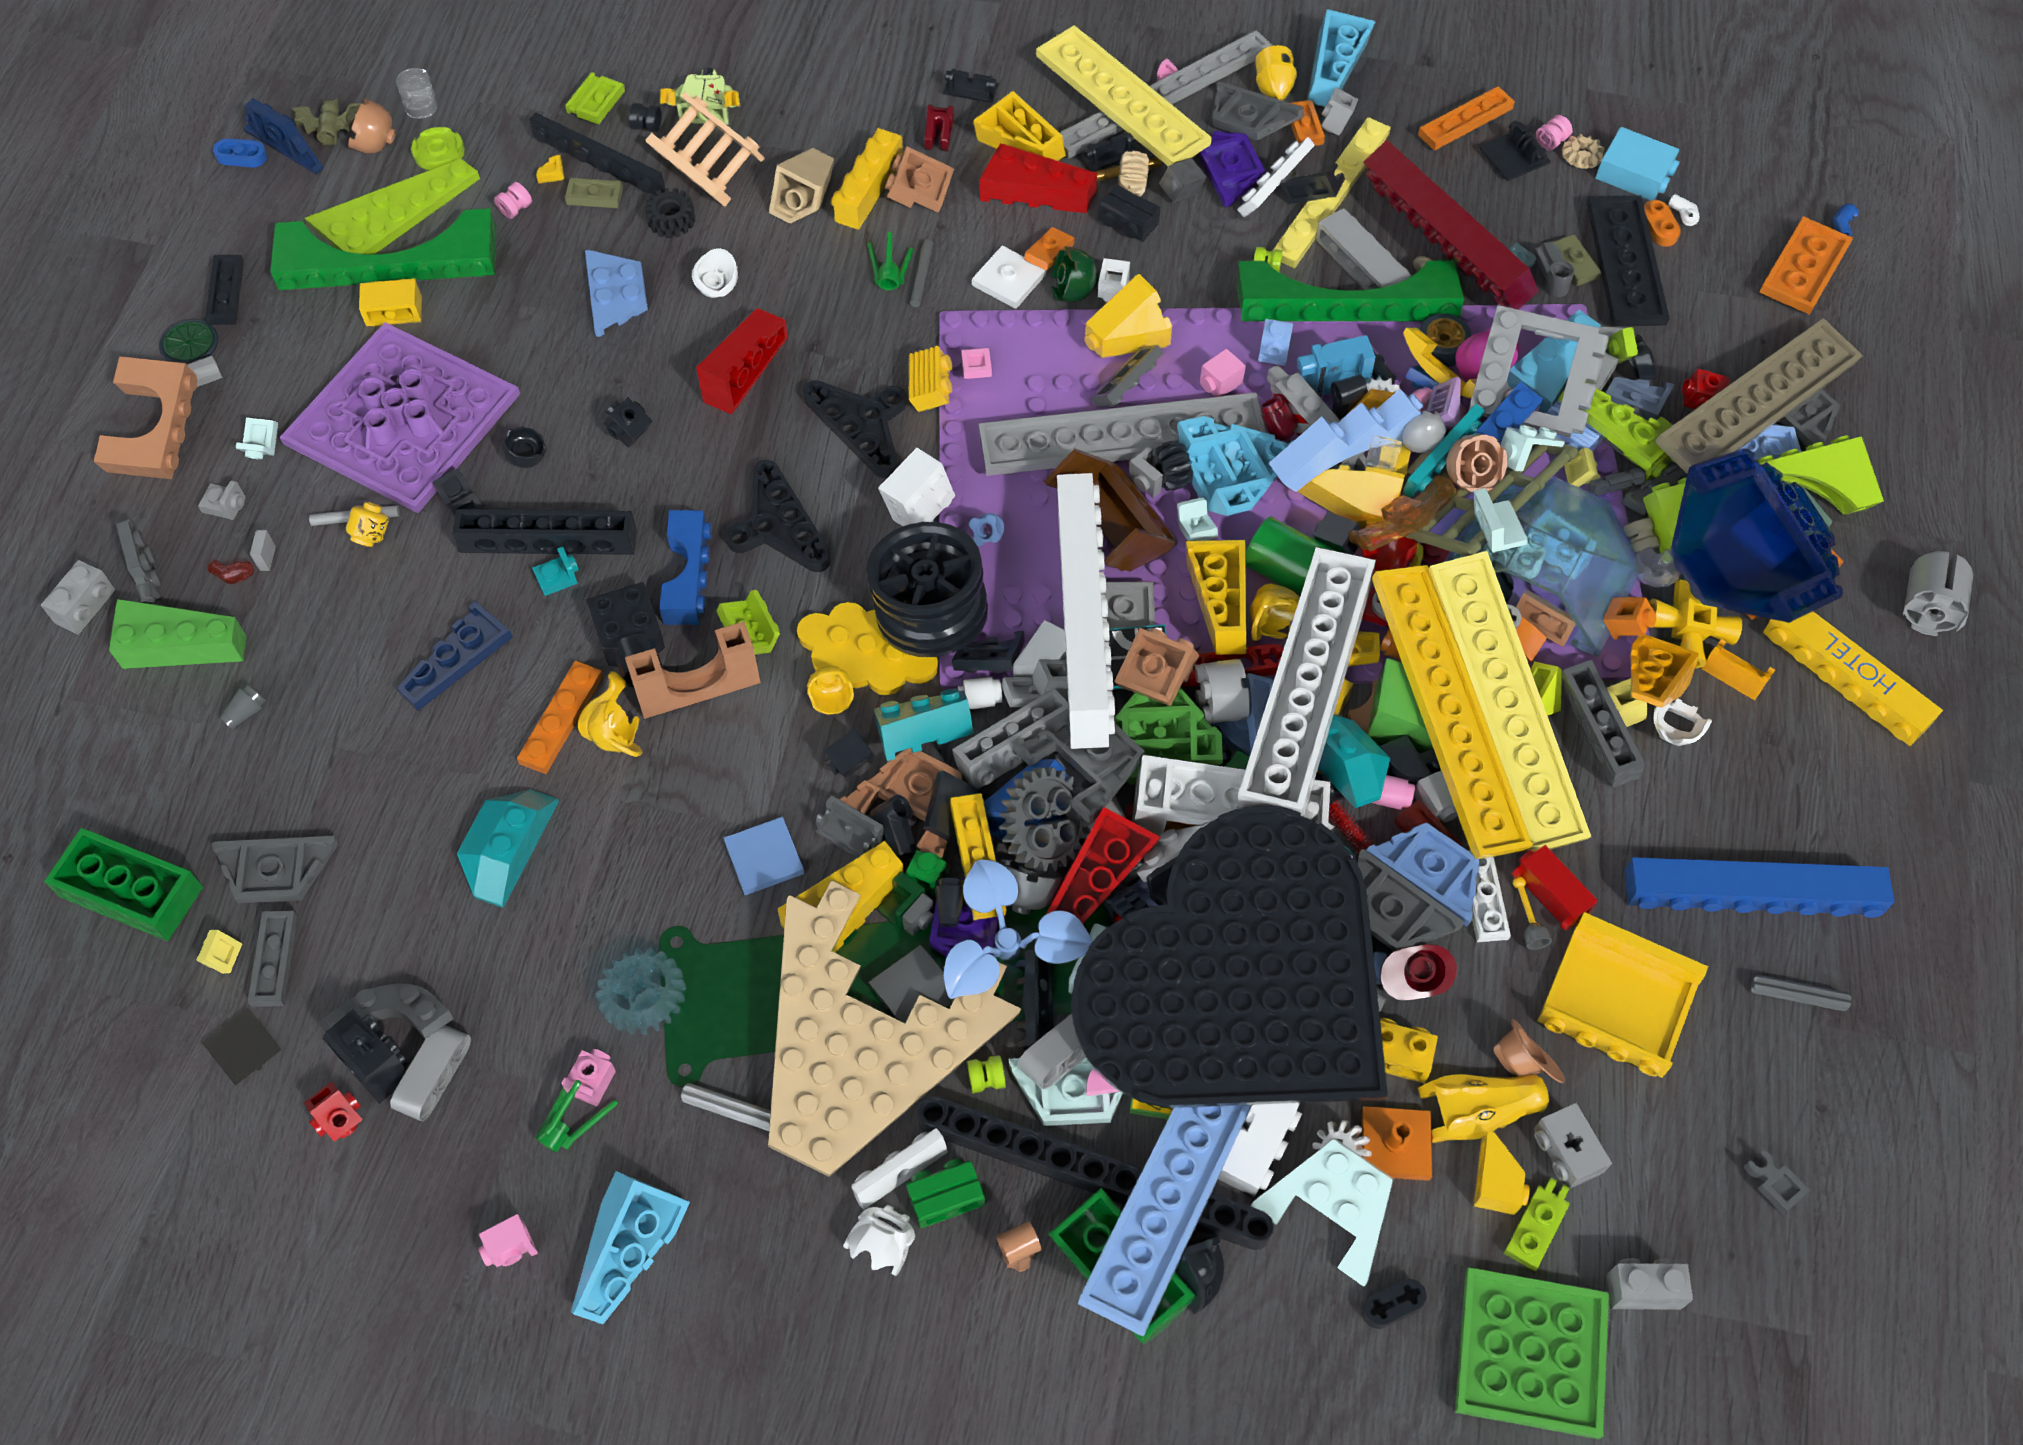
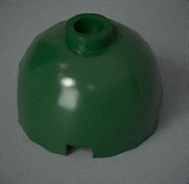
(1074, 275)

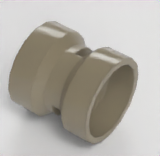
(1641, 535)

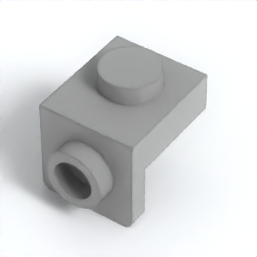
(1144, 474)

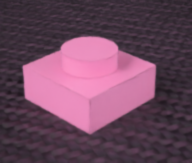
(976, 363)

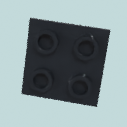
(1515, 152)

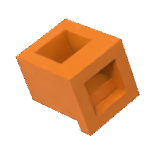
(1629, 616)

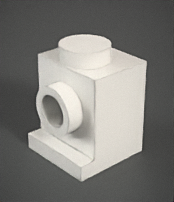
(1111, 284)

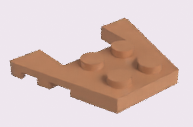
(914, 779)

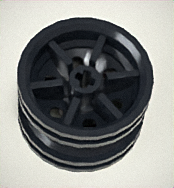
(916, 590)

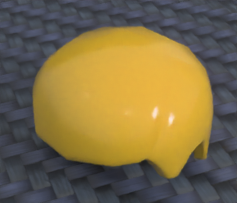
(830, 690)

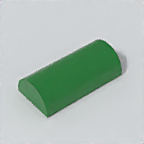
(1282, 554)
(1083, 1239)

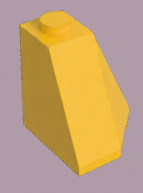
(1128, 321)

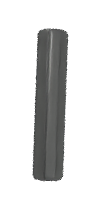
(1800, 992)

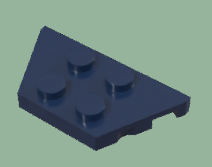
(280, 134)

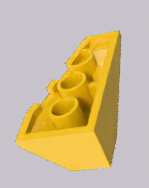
(1355, 493)

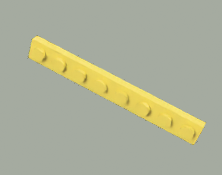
(1350, 163)

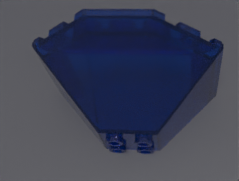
(1753, 541)

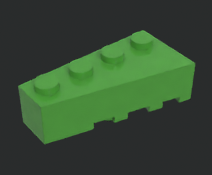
(173, 636)

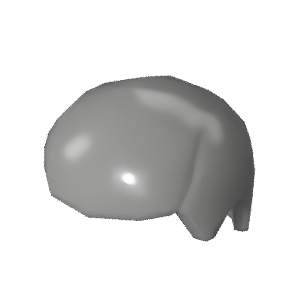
(1424, 432)

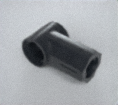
(1347, 394)
(897, 832)

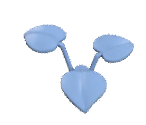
(973, 970)

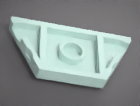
(1067, 1098)

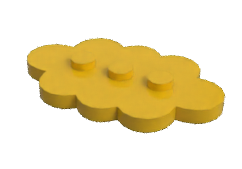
(854, 644)

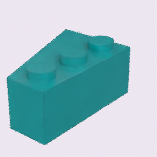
(923, 721)

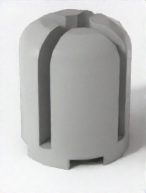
(1937, 589)

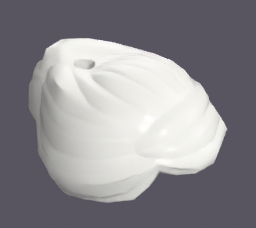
(715, 273)

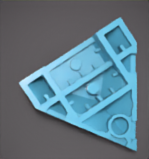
(1229, 463)

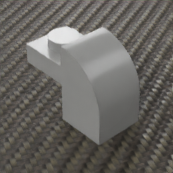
(1046, 677)

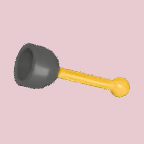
(1536, 934)

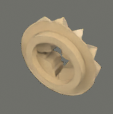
(1583, 159)

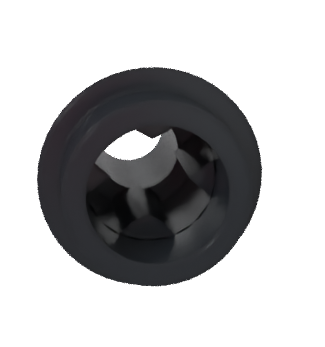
(949, 901)

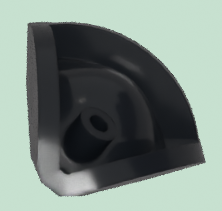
(1202, 1271)

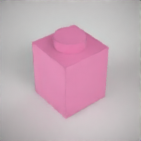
(1222, 374)

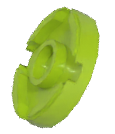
(437, 147)

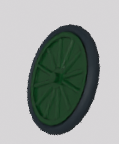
(188, 341)

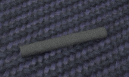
(921, 273)

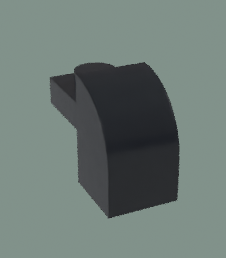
(1407, 762)

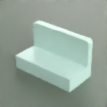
(1498, 522)

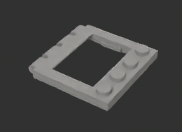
(1584, 368)

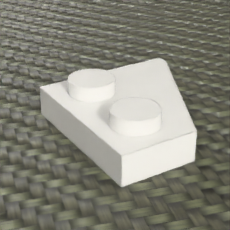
(1166, 849)

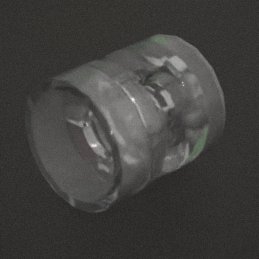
(416, 93)

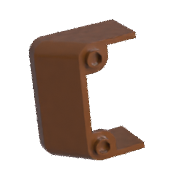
(1126, 515)

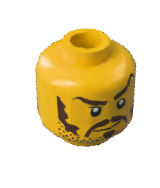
(367, 524)

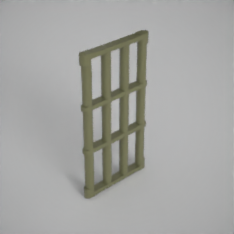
(1530, 485)

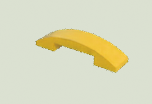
(1421, 348)

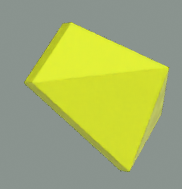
(1548, 682)

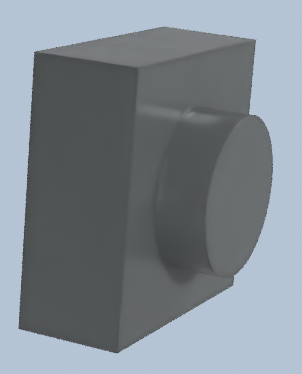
(918, 915)

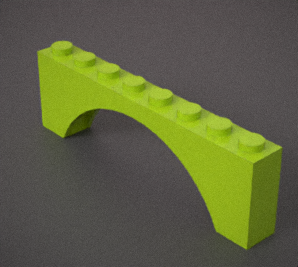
(1833, 471)

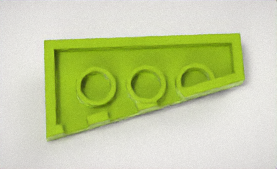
(1625, 429)

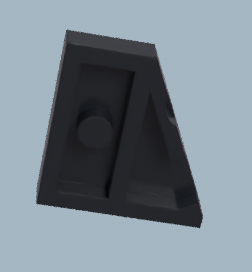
(989, 655)

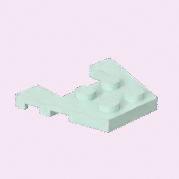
(1345, 1191)

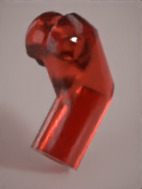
(232, 573)

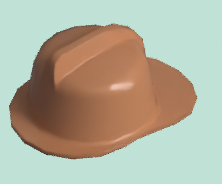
(1523, 1056)

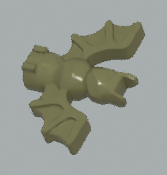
(328, 122)

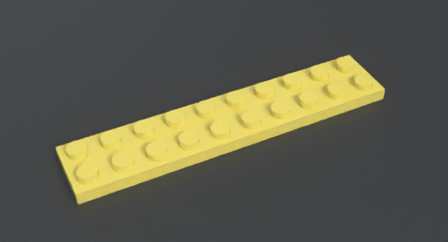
(1510, 700)

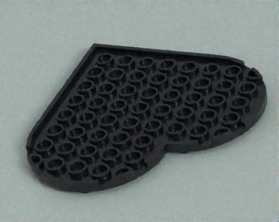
(1244, 979)

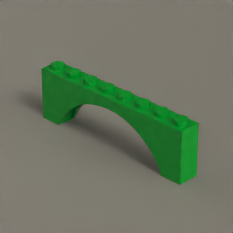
(458, 252)
(1273, 296)

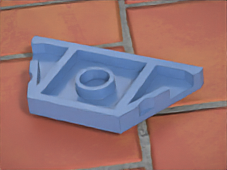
(615, 289)
(1434, 866)

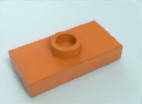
(1047, 247)

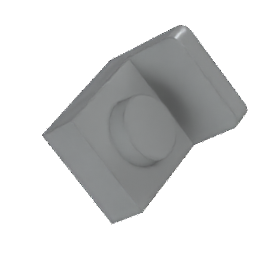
(222, 500)

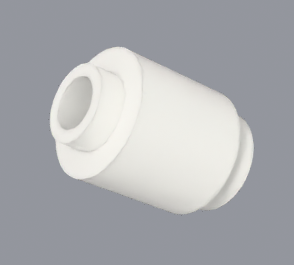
(982, 692)

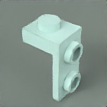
(1520, 441)

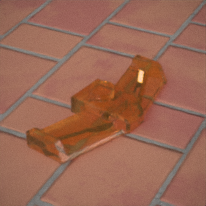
(1406, 515)

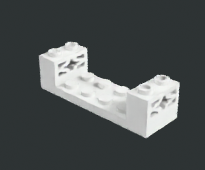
(1199, 793)

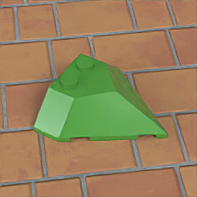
(1170, 731)

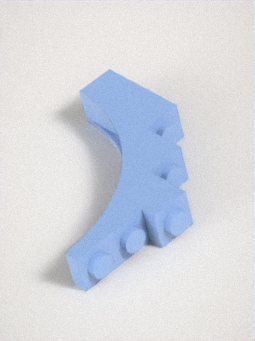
(1330, 443)

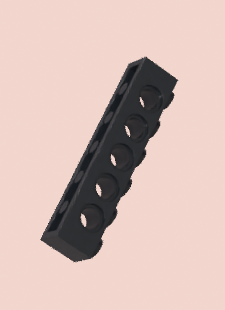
(545, 531)

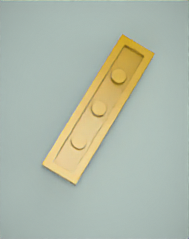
(973, 837)

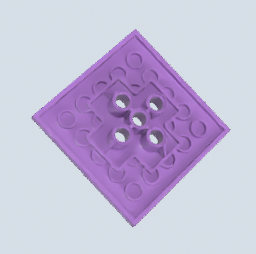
(400, 416)

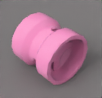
(1553, 132)
(513, 200)

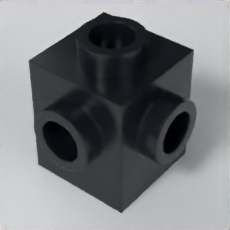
(627, 421)

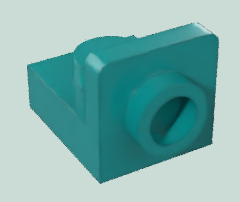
(556, 573)

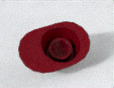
(1418, 972)

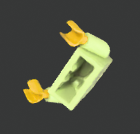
(710, 89)

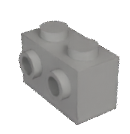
(78, 597)
(1649, 1285)

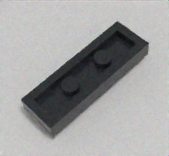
(224, 290)

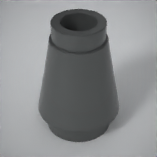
(242, 707)

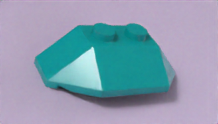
(1353, 762)
(503, 842)

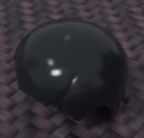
(523, 447)

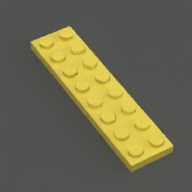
(1123, 96)

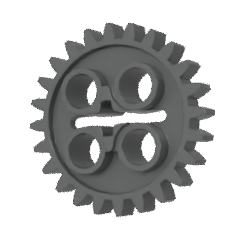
(1049, 842)

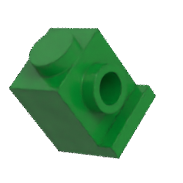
(928, 868)

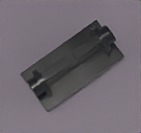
(977, 88)
(1106, 154)

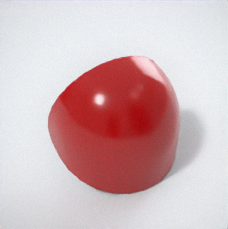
(1393, 555)

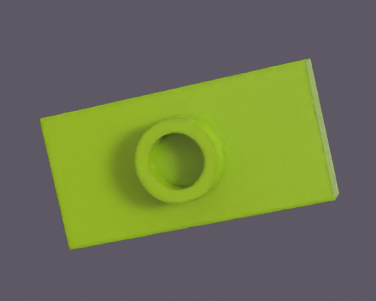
(1623, 344)

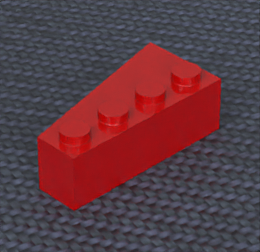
(1037, 181)
(740, 360)
(1102, 864)

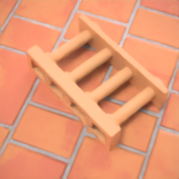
(683, 158)

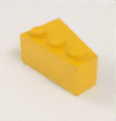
(1019, 126)

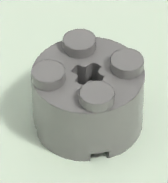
(1222, 691)

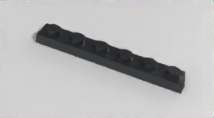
(597, 154)

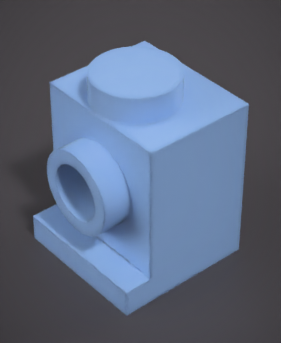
(1275, 342)

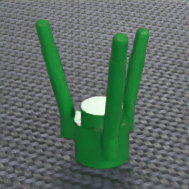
(888, 275)
(554, 1132)

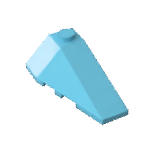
(627, 1234)

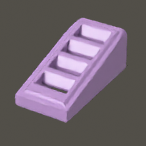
(1448, 406)

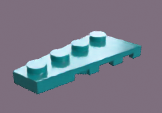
(1436, 461)

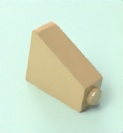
(800, 185)

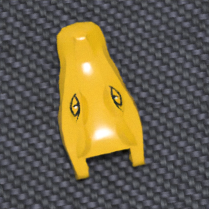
(1483, 1104)

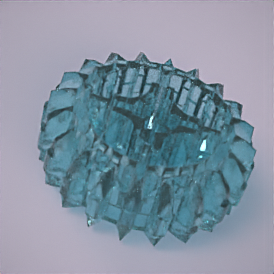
(662, 997)

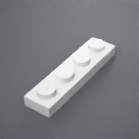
(1270, 181)

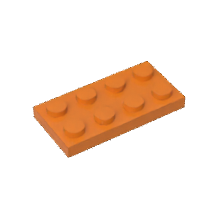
(1806, 265)

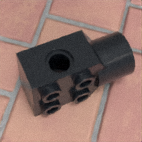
(625, 625)

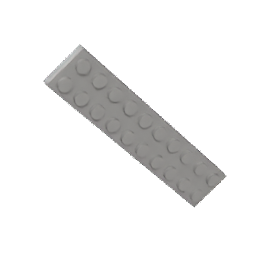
(1106, 433)

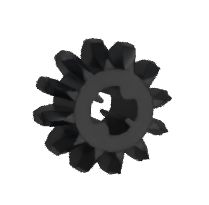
(1174, 464)

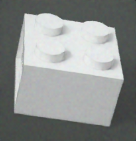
(917, 489)

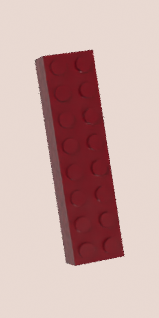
(1450, 227)

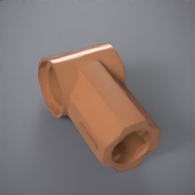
(1019, 1246)

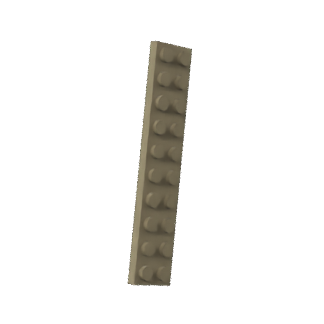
(1760, 397)

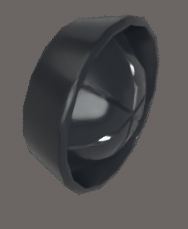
(1644, 361)

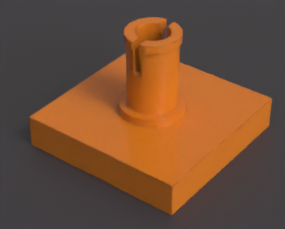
(1399, 1141)

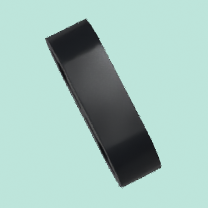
(1391, 1295)

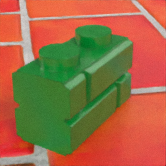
(945, 1193)

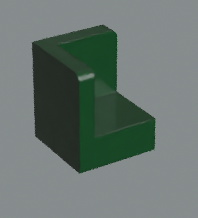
(904, 895)

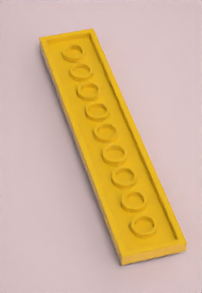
(1451, 712)

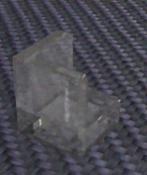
(1383, 453)

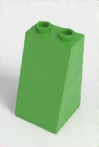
(1396, 709)

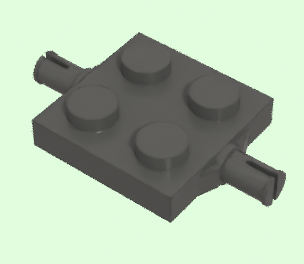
(139, 561)

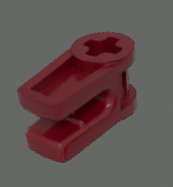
(938, 120)

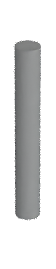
(343, 516)

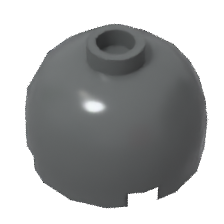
(1035, 888)

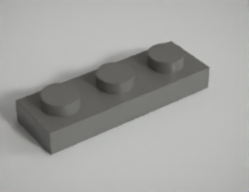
(1127, 376)
(273, 958)

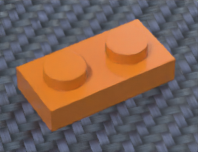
(1309, 125)

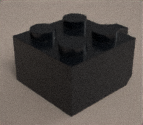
(367, 1054)

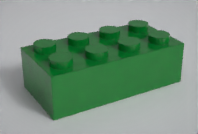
(124, 884)

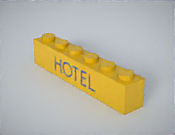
(1856, 675)

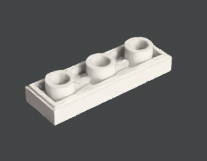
(1488, 910)
(899, 1168)

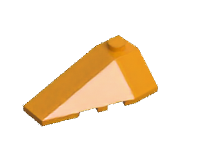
(1660, 670)

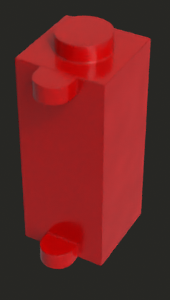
(1555, 886)

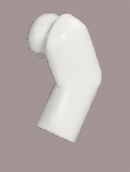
(1687, 209)

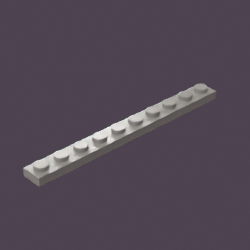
(1172, 88)

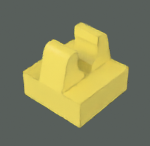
(1582, 468)
(219, 951)

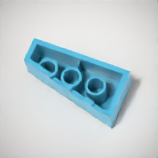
(1337, 52)
(1548, 365)

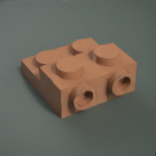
(918, 180)
(1157, 665)

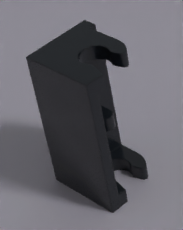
(1312, 186)

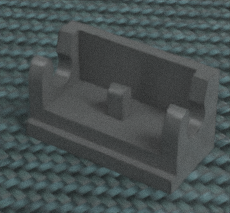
(848, 828)

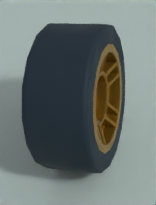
(1448, 334)

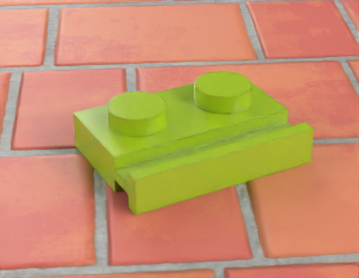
(595, 98)

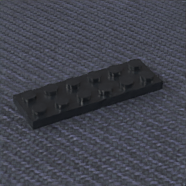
(1627, 261)

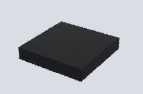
(939, 814)

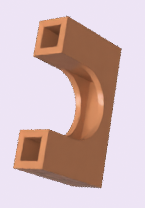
(158, 450)
(728, 671)

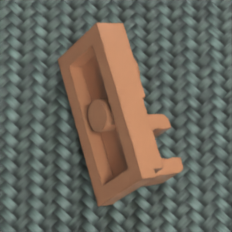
(1546, 617)

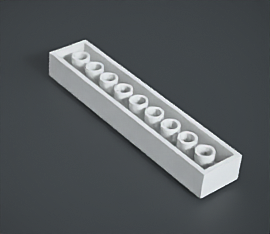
(1083, 607)
(1307, 682)

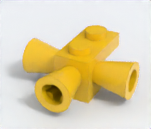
(1694, 621)

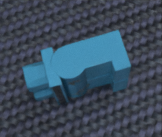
(1336, 362)

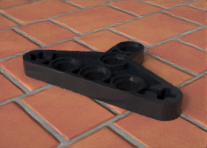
(852, 412)
(784, 532)

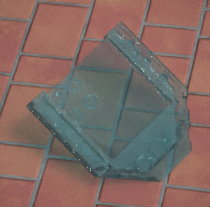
(1570, 551)

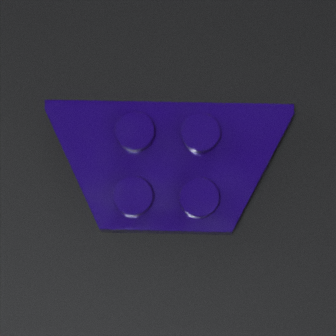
(1231, 165)
(981, 931)

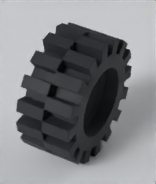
(672, 223)

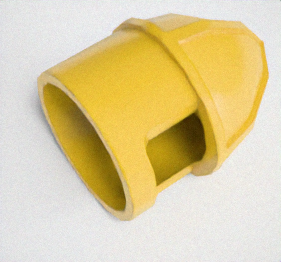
(1273, 75)

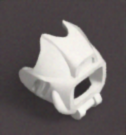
(1677, 736)
(884, 1242)

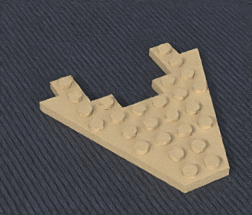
(844, 1065)

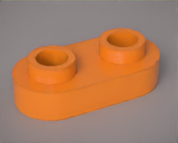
(1661, 223)

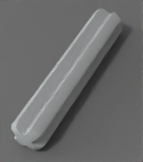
(726, 1106)

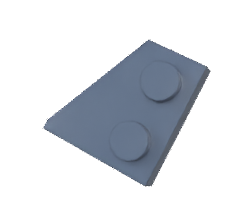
(1639, 393)

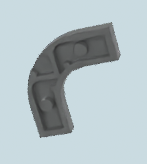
(395, 1001)

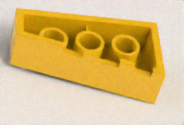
(867, 875)

